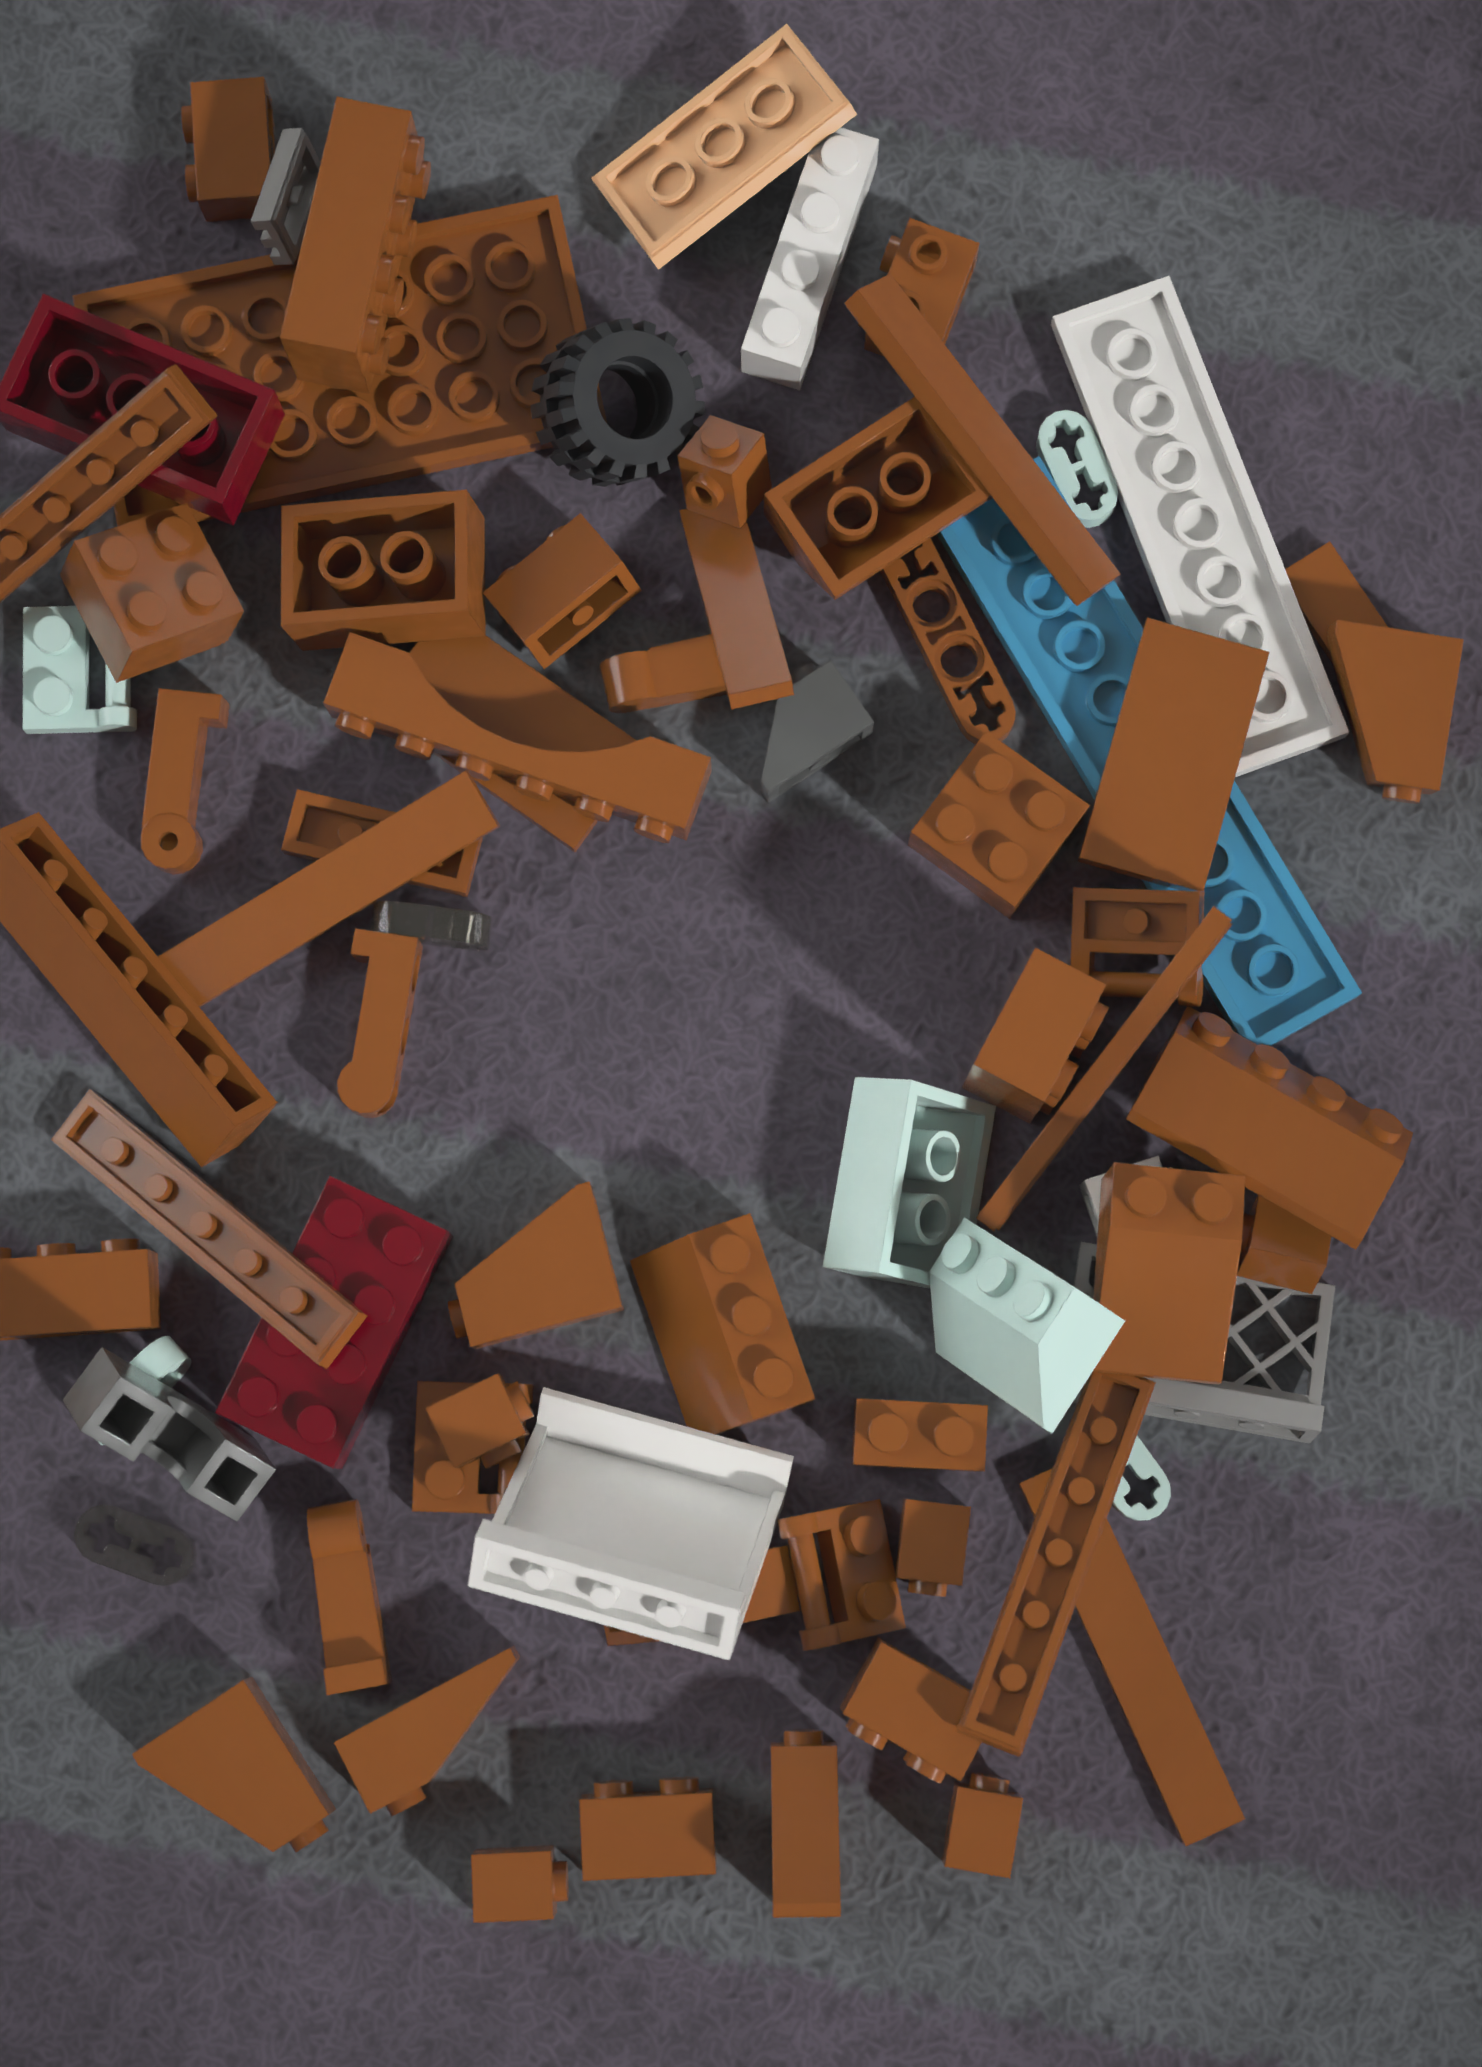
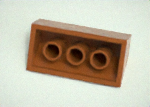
(1273, 1123)

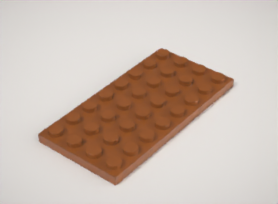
(472, 328)

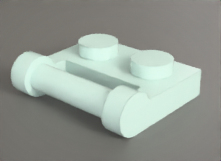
(58, 678)

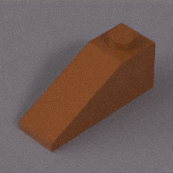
(412, 1743)

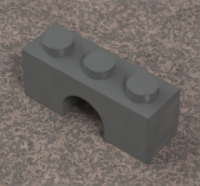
(143, 1415)

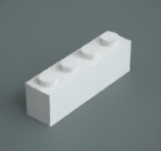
(809, 258)

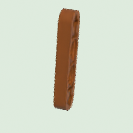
(951, 631)

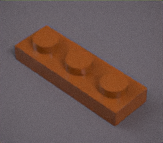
(325, 823)

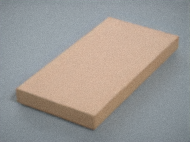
(723, 146)

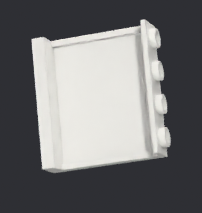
(634, 1524)

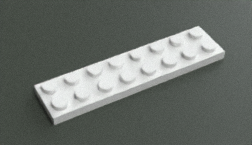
(1196, 506)

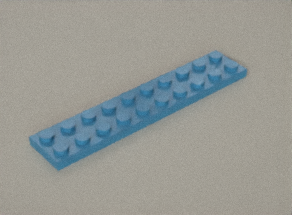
(1275, 960)

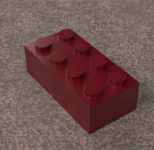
(83, 369)
(381, 1265)

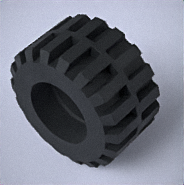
(662, 395)

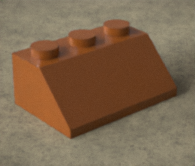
(873, 499)
(722, 1327)

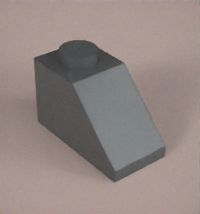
(812, 728)

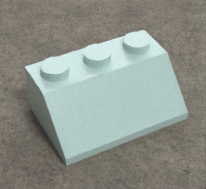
(905, 1178)
(1015, 1324)

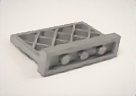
(1238, 1405)

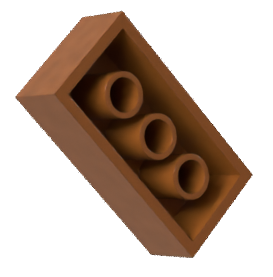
(355, 246)

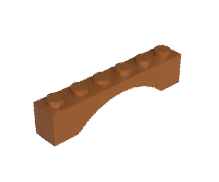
(641, 781)

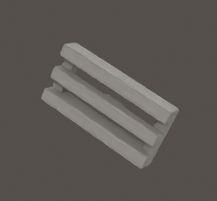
(287, 196)

